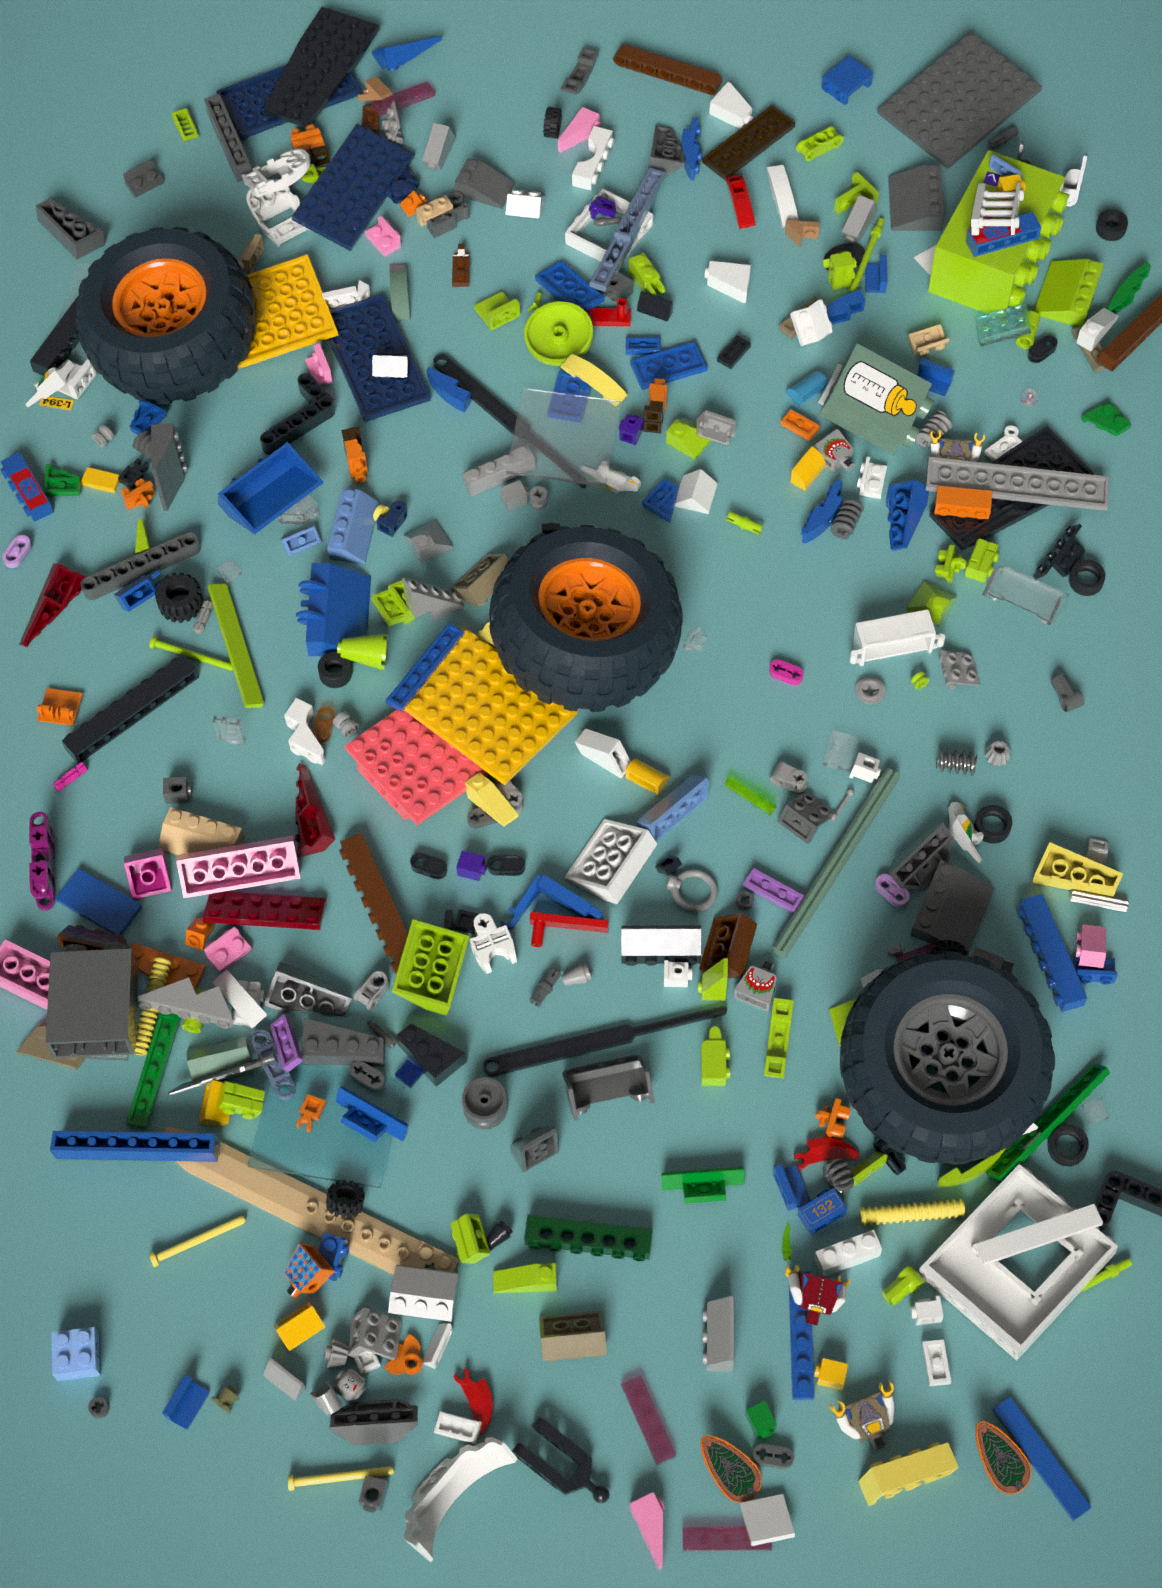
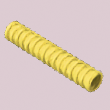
(148, 1017)
(912, 1212)

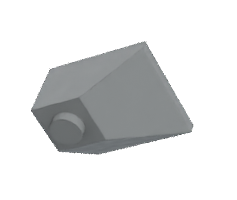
(428, 541)

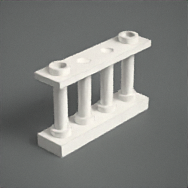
(981, 204)

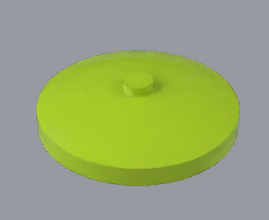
(557, 332)

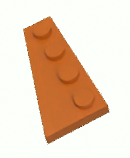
(179, 968)

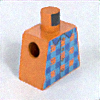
(307, 1270)

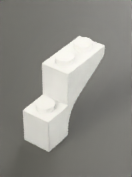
(302, 740)

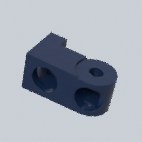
(393, 519)

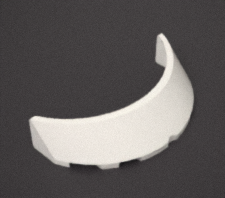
(445, 1486)

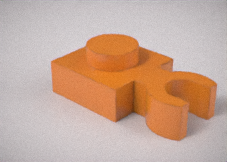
(311, 1110)

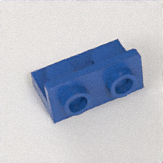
(1094, 974)
(334, 1250)

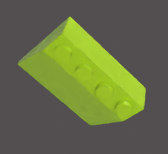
(1069, 291)
(430, 966)

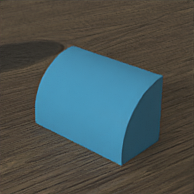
(807, 388)

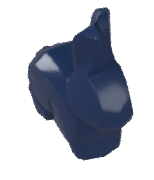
(402, 188)

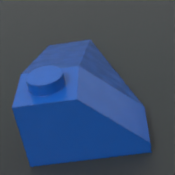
(401, 54)

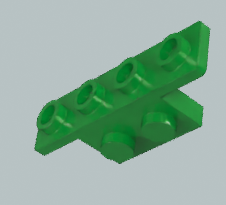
(704, 1184)

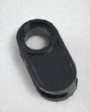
(1039, 352)
(511, 865)
(433, 866)
(893, 1160)

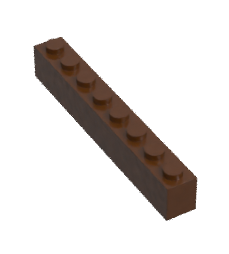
(375, 897)

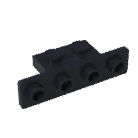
(1064, 555)

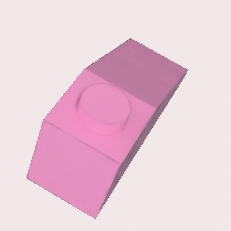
(579, 129)
(649, 1518)

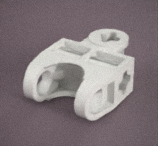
(491, 942)

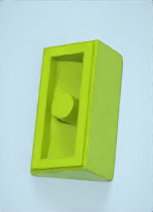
(868, 1167)

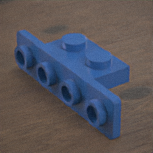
(368, 1118)

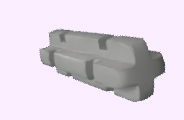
(203, 617)

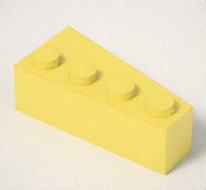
(1074, 872)
(907, 1472)

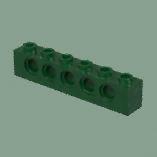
(579, 1229)

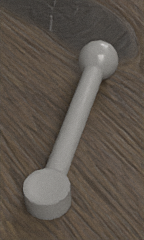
(850, 792)

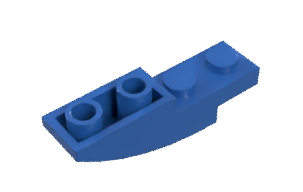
(692, 149)
(823, 515)

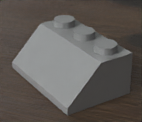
(423, 1293)
(719, 1334)

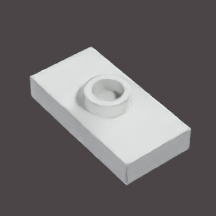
(457, 1427)

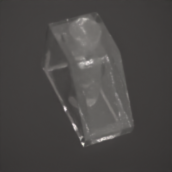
(301, 513)

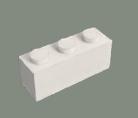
(847, 1253)

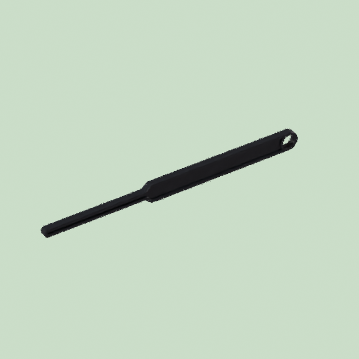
(480, 395)
(589, 1043)

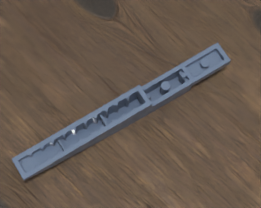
(627, 230)

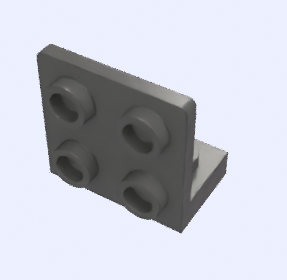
(804, 816)

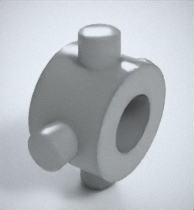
(896, 950)

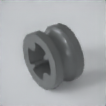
(456, 195)
(744, 894)
(93, 1404)

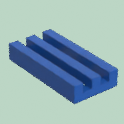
(642, 345)

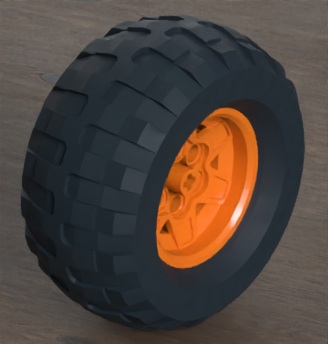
(155, 286)
(590, 584)

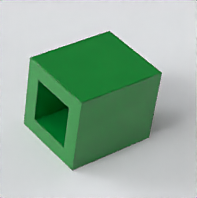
(761, 1420)

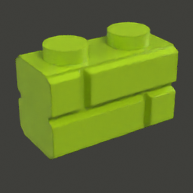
(841, 270)
(981, 560)
(240, 1100)
(469, 1239)

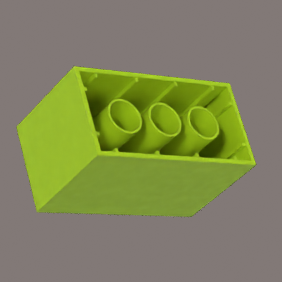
(997, 278)

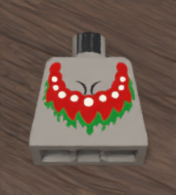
(836, 451)
(757, 986)

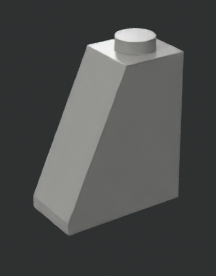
(438, 146)
(859, 219)

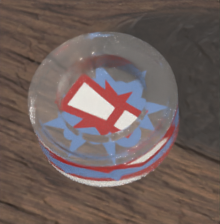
(1029, 396)

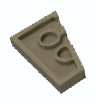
(36, 1047)

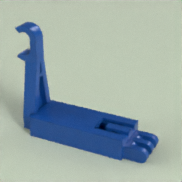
(557, 893)

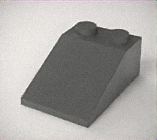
(483, 184)
(535, 1148)

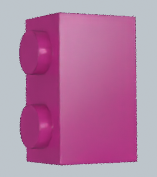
(147, 873)

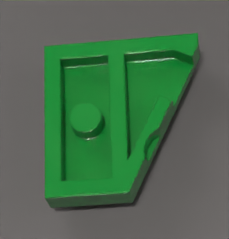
(1107, 418)
(61, 483)

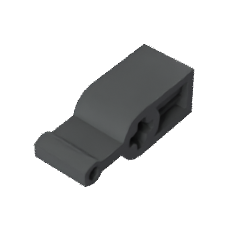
(447, 221)

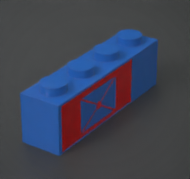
(999, 237)
(26, 486)

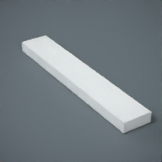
(1039, 1234)

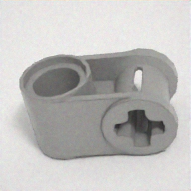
(789, 777)
(512, 795)
(369, 993)
(326, 1399)

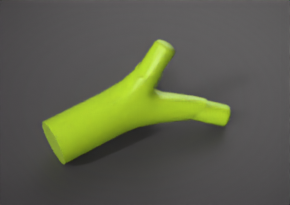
(536, 304)

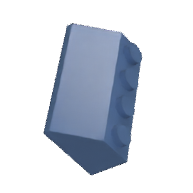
(352, 527)
(675, 806)

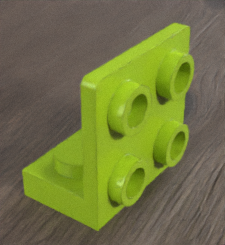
(497, 310)

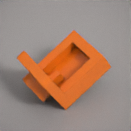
(412, 202)
(197, 933)

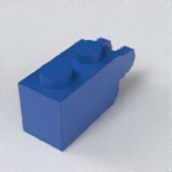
(137, 591)

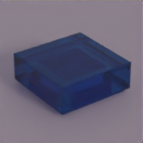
(409, 1073)

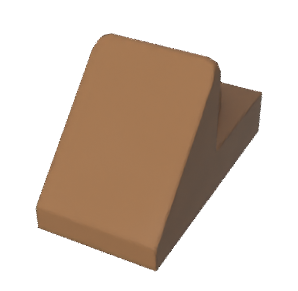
(375, 90)
(801, 229)

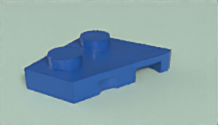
(145, 416)
(662, 500)

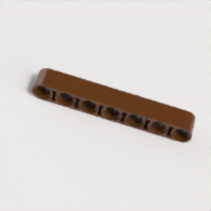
(667, 69)
(1132, 336)

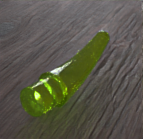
(786, 1247)

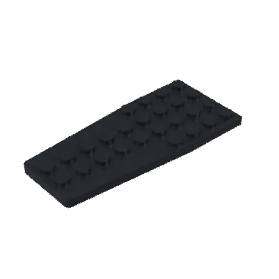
(319, 66)
(1039, 451)

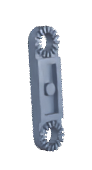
(276, 1074)

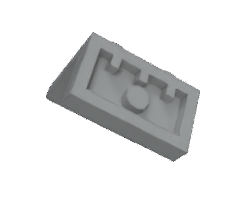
(374, 1333)

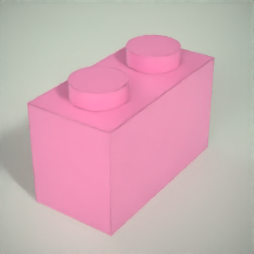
(1091, 946)

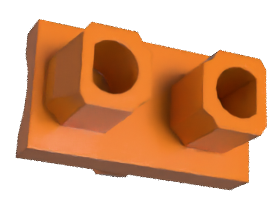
(139, 496)
(839, 1111)

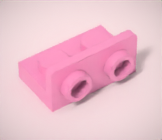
(384, 237)
(318, 366)
(227, 950)

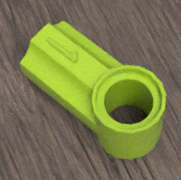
(907, 1282)

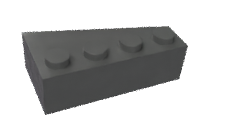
(72, 232)
(339, 1046)

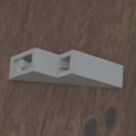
(430, 599)
(182, 1000)

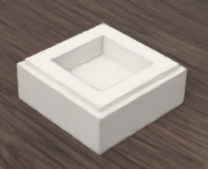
(367, 1362)

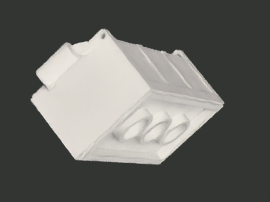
(894, 636)

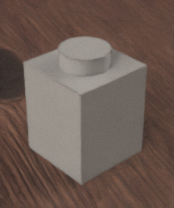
(514, 495)

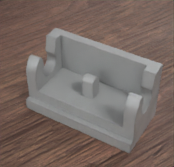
(715, 427)

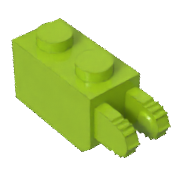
(645, 274)
(713, 1060)

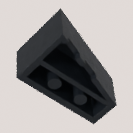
(430, 1053)

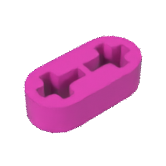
(786, 672)

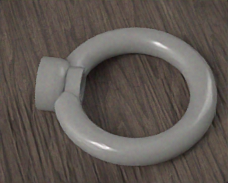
(675, 883)

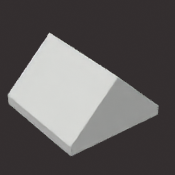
(696, 492)

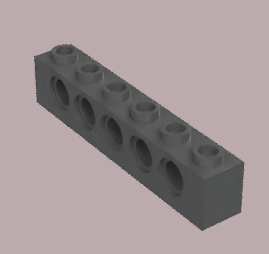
(227, 136)

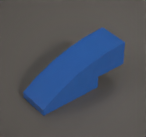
(843, 307)
(449, 389)

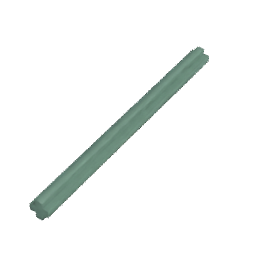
(835, 863)

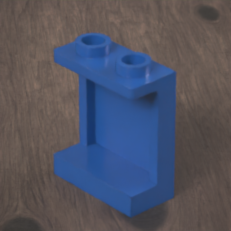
(846, 79)

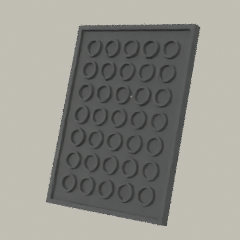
(959, 100)

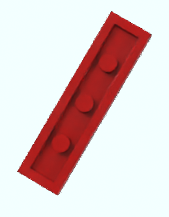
(611, 316)
(540, 920)

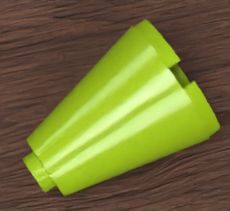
(366, 650)

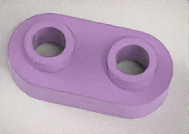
(15, 552)
(892, 891)

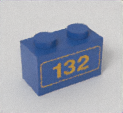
(822, 1211)

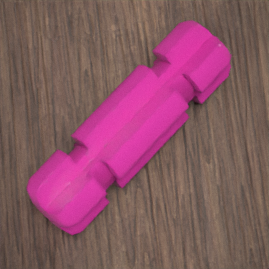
(70, 776)

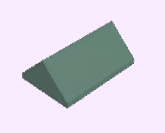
(217, 1057)

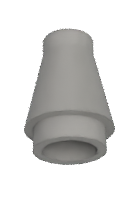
(577, 976)

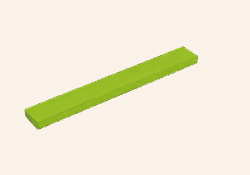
(235, 646)

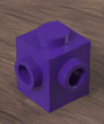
(631, 429)

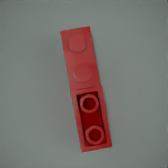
(740, 201)

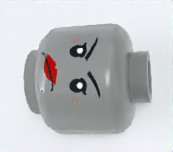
(349, 1385)

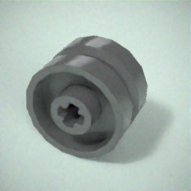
(484, 1103)

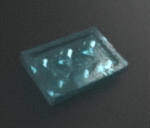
(1003, 325)

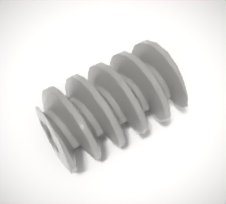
(938, 421)

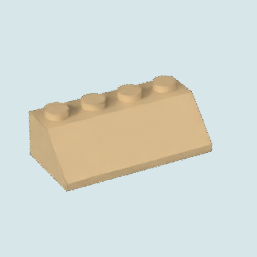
(191, 833)

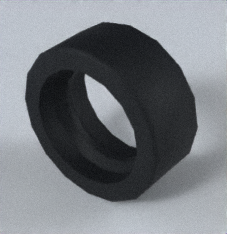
(1090, 566)
(997, 811)
(1074, 1132)

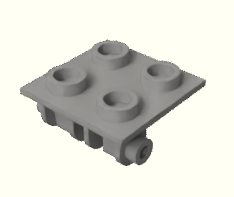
(391, 125)
(958, 669)

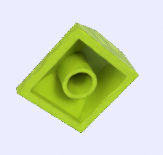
(683, 437)
(932, 599)

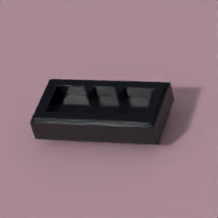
(734, 352)

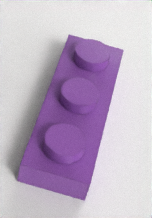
(773, 890)
(286, 1043)

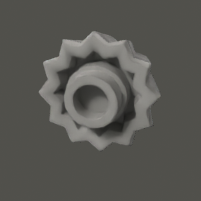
(998, 753)
(336, 1353)

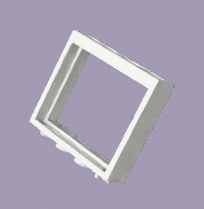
(572, 234)

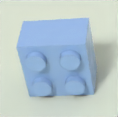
(75, 1354)

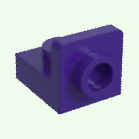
(603, 206)

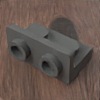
(142, 178)

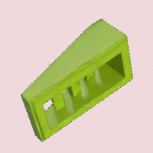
(184, 114)
(142, 542)

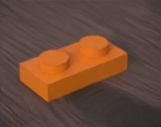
(800, 425)

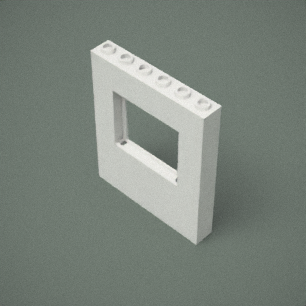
(994, 1295)

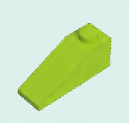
(714, 982)
(526, 1279)

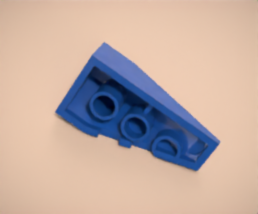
(906, 507)

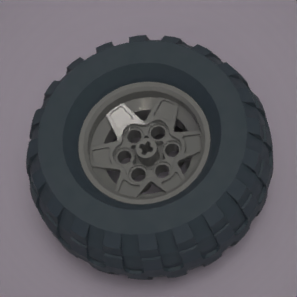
(898, 1100)

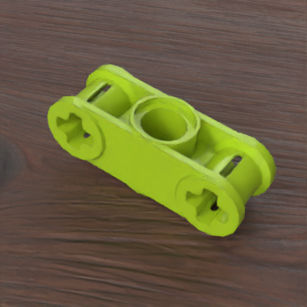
(819, 143)

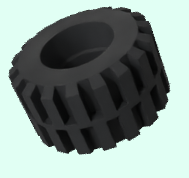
(174, 586)

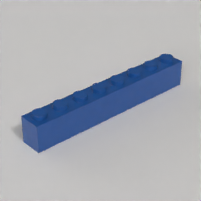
(135, 1146)

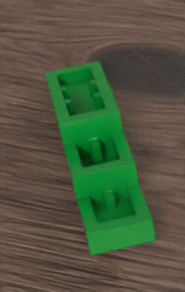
(1126, 292)

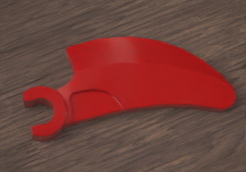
(826, 1149)
(479, 1399)

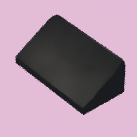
(655, 306)

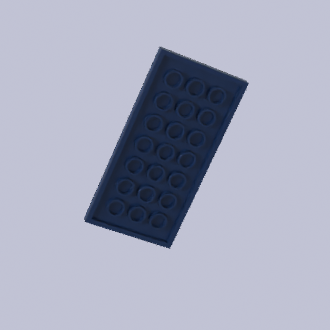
(248, 98)
(352, 187)
(370, 329)

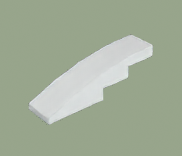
(782, 194)

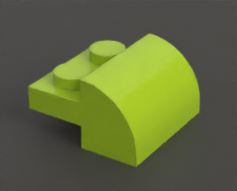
(393, 605)

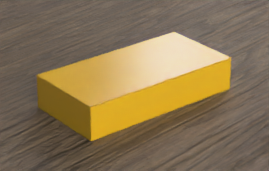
(100, 480)

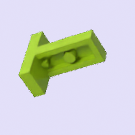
(859, 186)

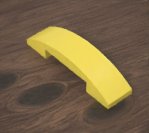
(594, 377)

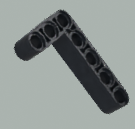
(318, 411)
(1122, 1192)

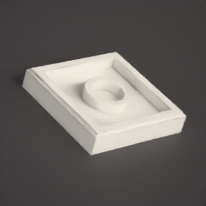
(767, 1519)

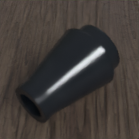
(498, 1235)

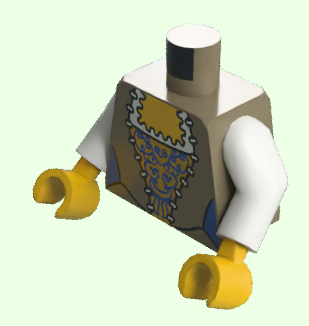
(955, 449)
(868, 1417)

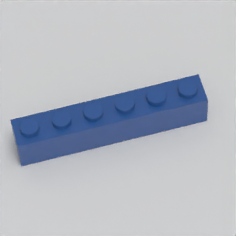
(1051, 953)

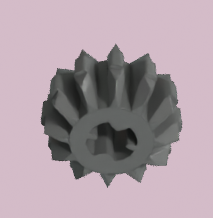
(838, 1175)

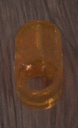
(323, 728)

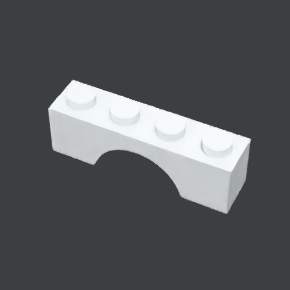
(587, 172)

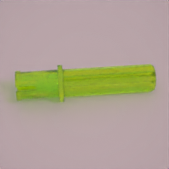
(751, 796)

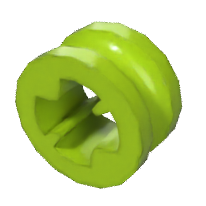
(919, 680)

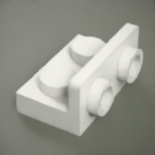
(872, 480)

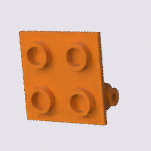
(59, 707)

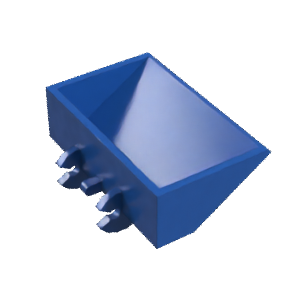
(268, 489)
(335, 607)

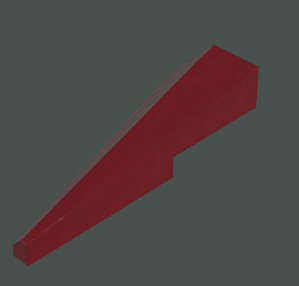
(55, 596)
(313, 826)

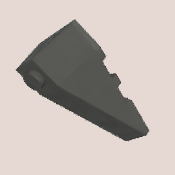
(665, 151)
(299, 991)

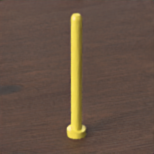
(195, 1240)
(339, 1476)

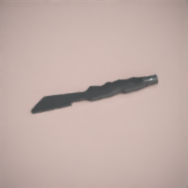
(225, 1073)

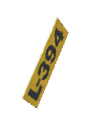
(57, 403)

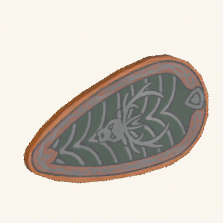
(1002, 1459)
(730, 1469)

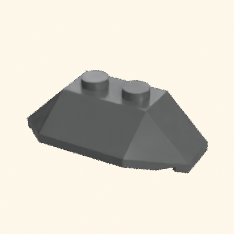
(920, 859)
(374, 1421)

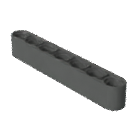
(147, 560)

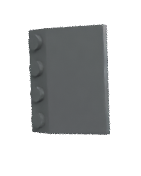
(916, 199)
(167, 462)
(952, 907)

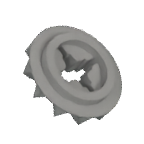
(875, 685)

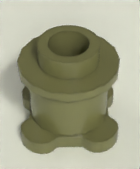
(226, 1398)

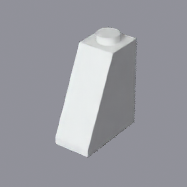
(731, 107)
(729, 279)
(603, 751)

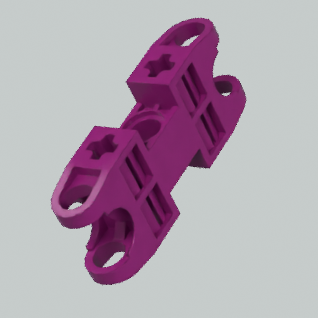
(41, 873)

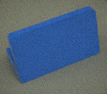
(876, 276)
(938, 375)
(790, 1186)
(185, 1403)

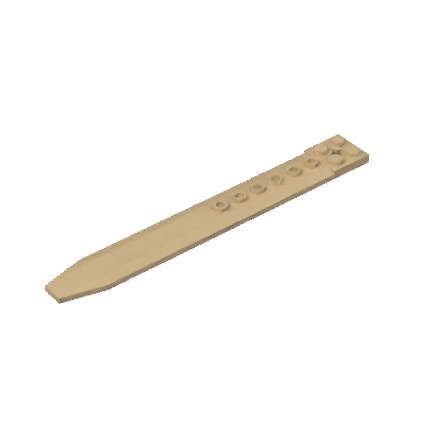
(307, 1210)

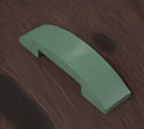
(399, 292)

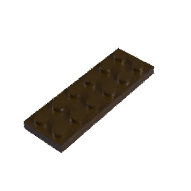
(748, 142)

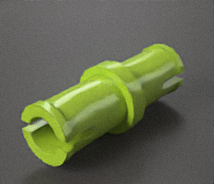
(744, 523)

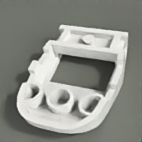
(289, 166)
(270, 205)

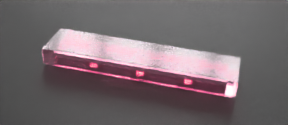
(404, 98)
(648, 1420)
(719, 1539)

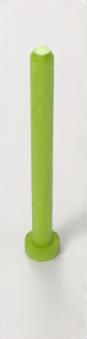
(156, 643)

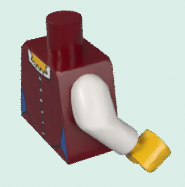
(816, 1293)

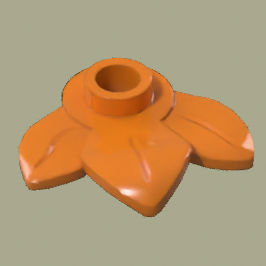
(406, 1353)

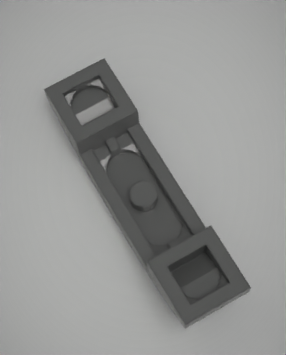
(581, 72)

